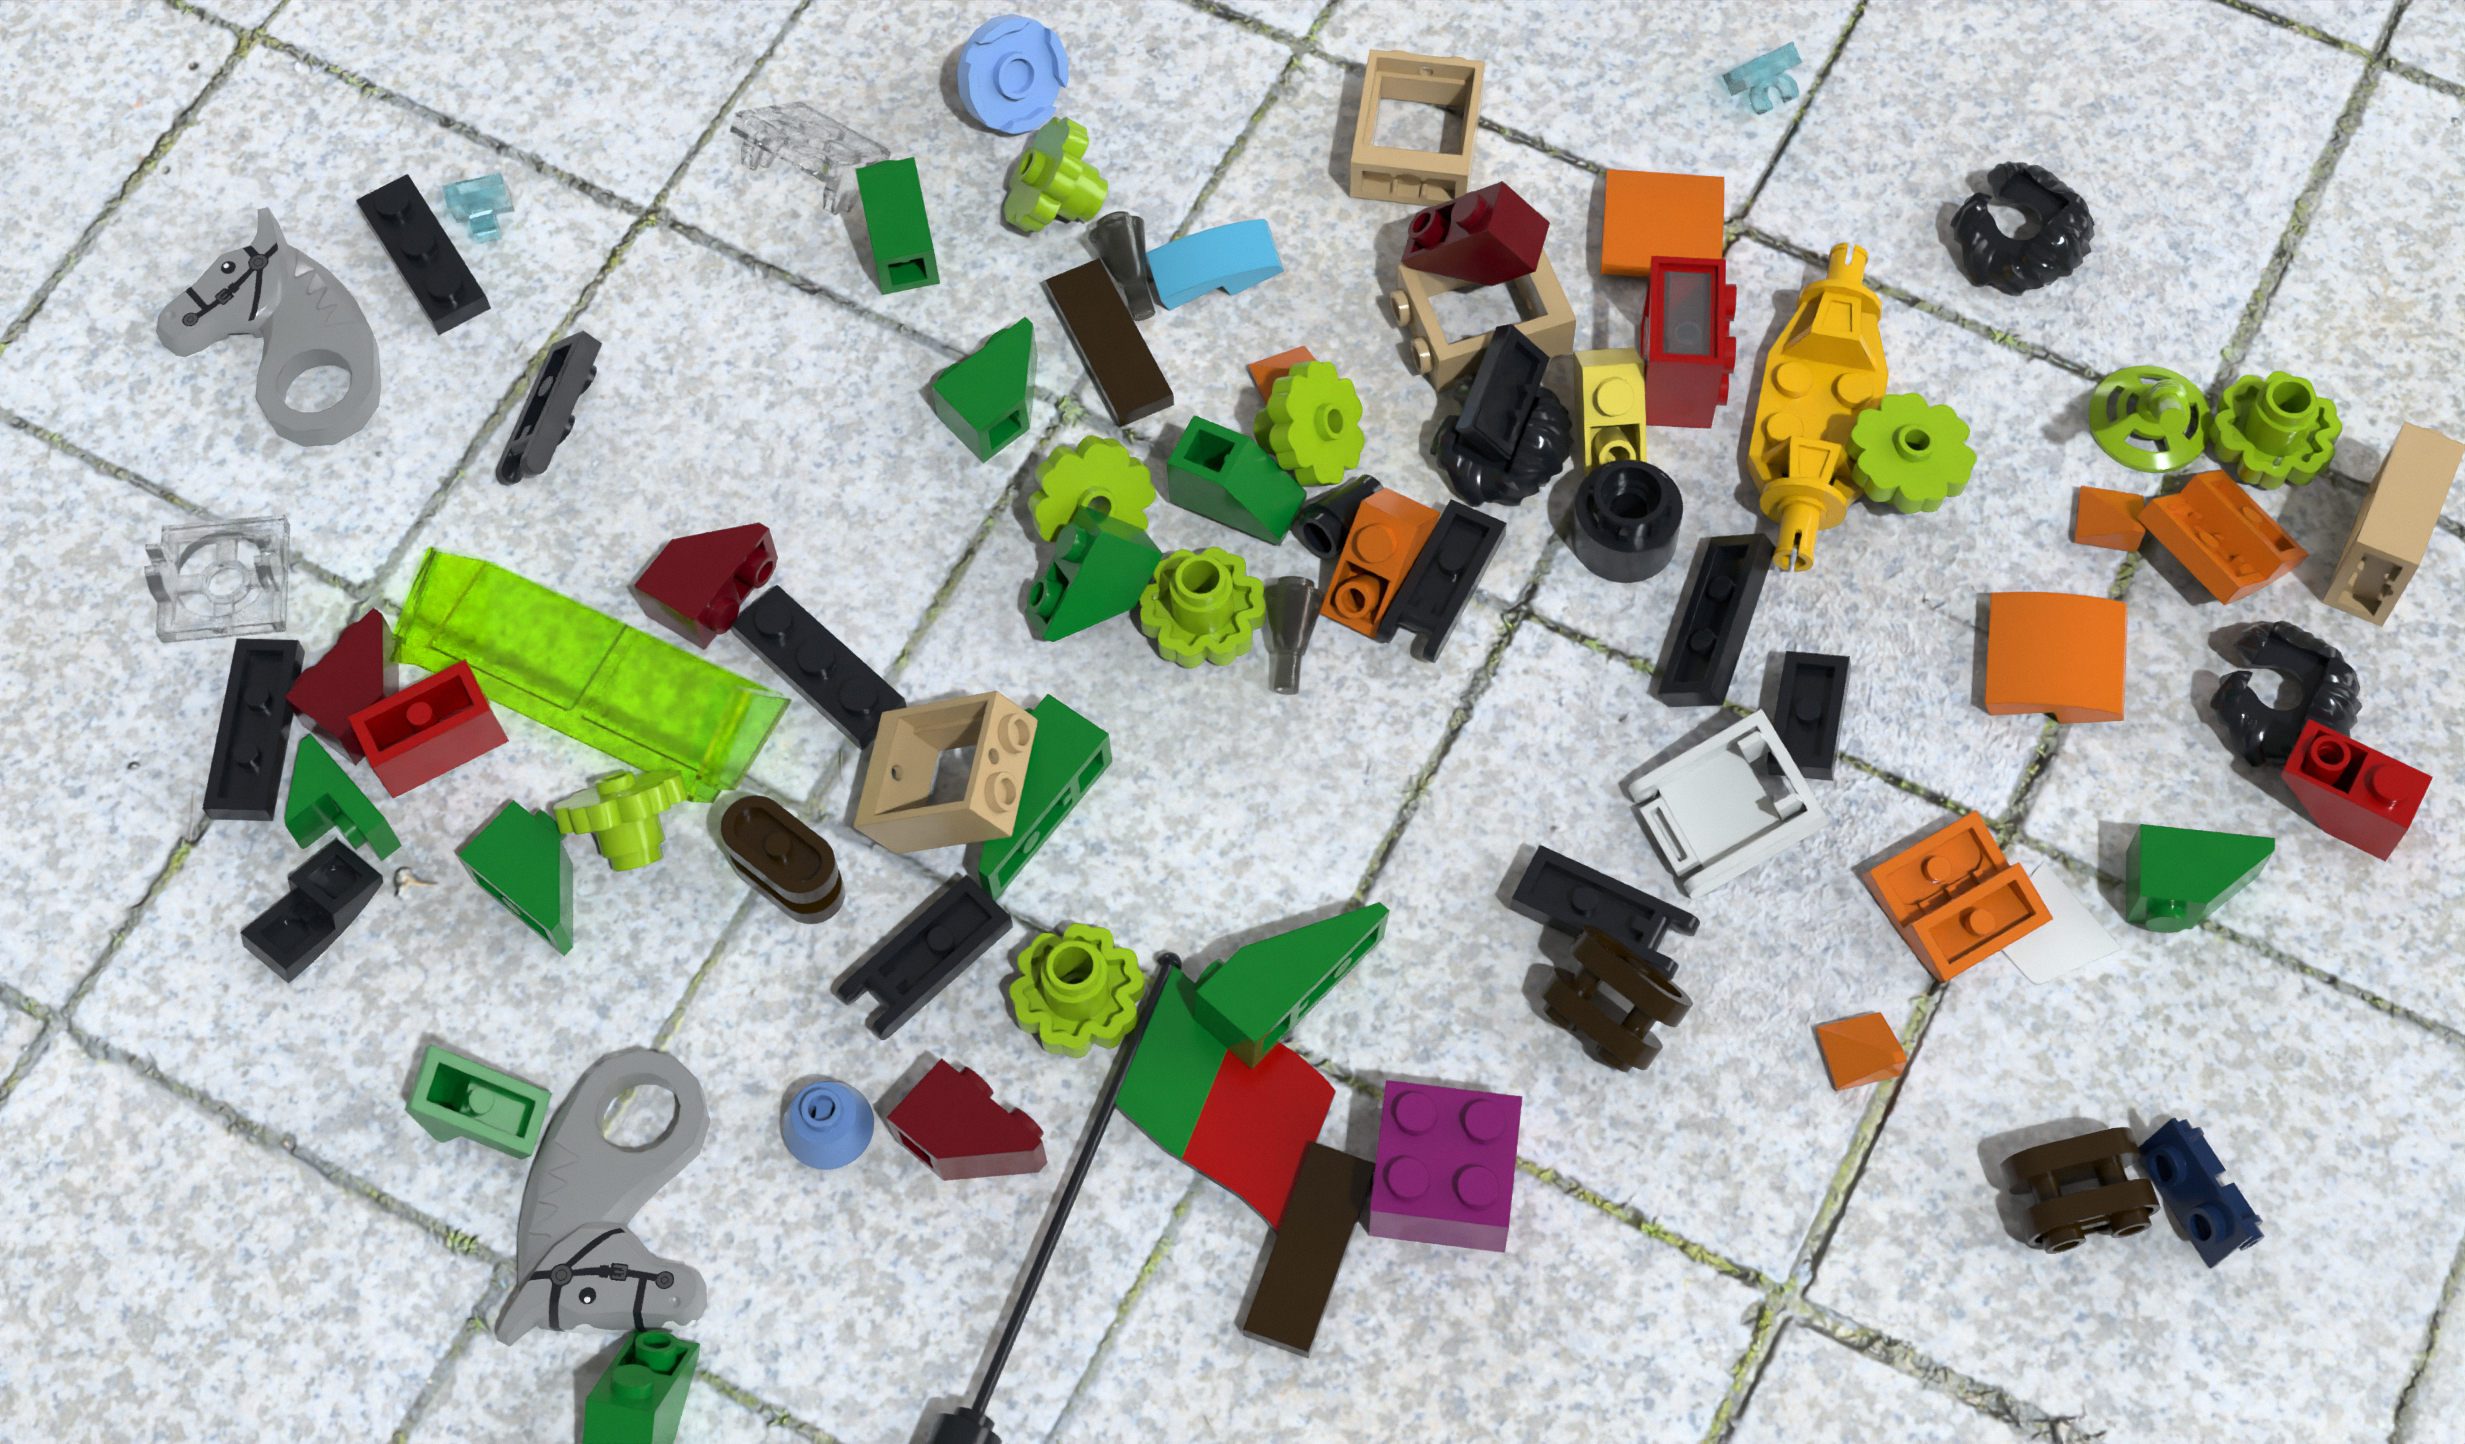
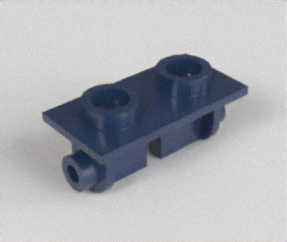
(2186, 1176)

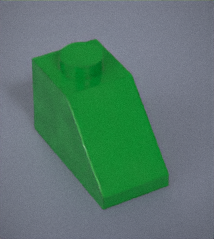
(526, 871)
(2188, 874)

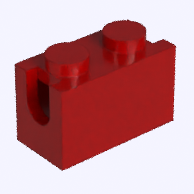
(428, 729)

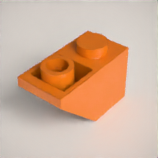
(1377, 559)

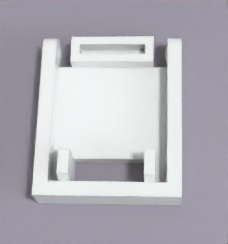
(1717, 810)

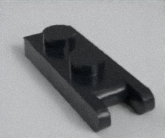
(548, 410)
(1444, 576)
(1574, 895)
(928, 954)

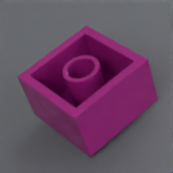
(1445, 1166)

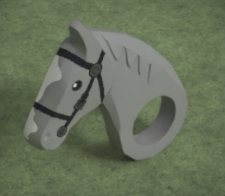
(304, 324)
(574, 1246)

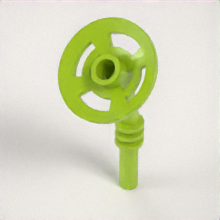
(2158, 414)

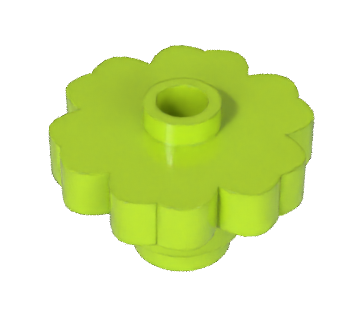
(1055, 179)
(1312, 424)
(2275, 430)
(1910, 453)
(1092, 476)
(1202, 607)
(624, 815)
(1077, 990)

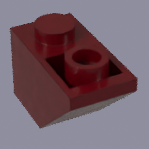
(1478, 237)
(705, 579)
(346, 682)
(964, 1132)

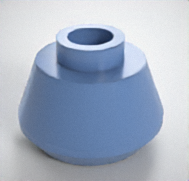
(823, 1138)

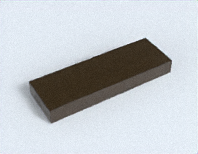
(1109, 342)
(1309, 1250)

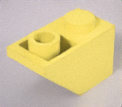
(1610, 406)

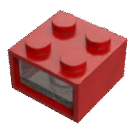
(1687, 340)

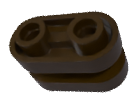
(783, 859)
(1577, 1003)
(2065, 1220)

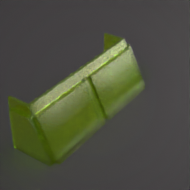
(586, 672)

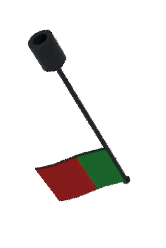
(1201, 1108)

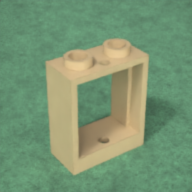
(1406, 173)
(1550, 328)
(2394, 523)
(909, 742)

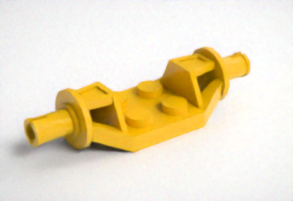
(1810, 396)

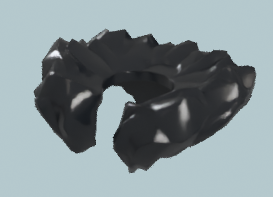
(2030, 262)
(1535, 458)
(2326, 682)

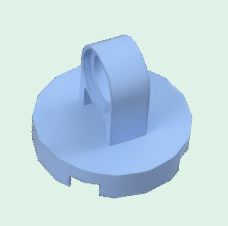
(1012, 73)

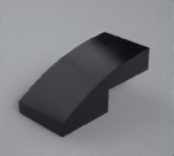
(319, 908)

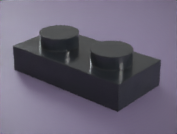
(1811, 712)

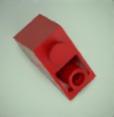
(2354, 789)

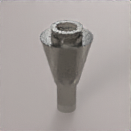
(1122, 248)
(1292, 616)

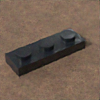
(423, 254)
(1716, 620)
(817, 665)
(253, 730)

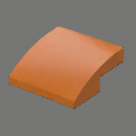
(1659, 217)
(2222, 536)
(2057, 656)
(1957, 897)

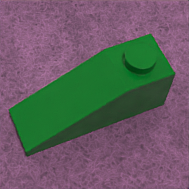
(1061, 769)
(1279, 980)

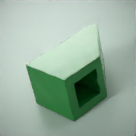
(897, 225)
(991, 392)
(1233, 481)
(1093, 576)
(642, 1391)

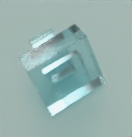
(1762, 74)
(480, 203)

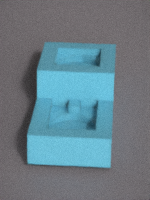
(1223, 256)

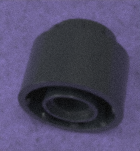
(1623, 547)

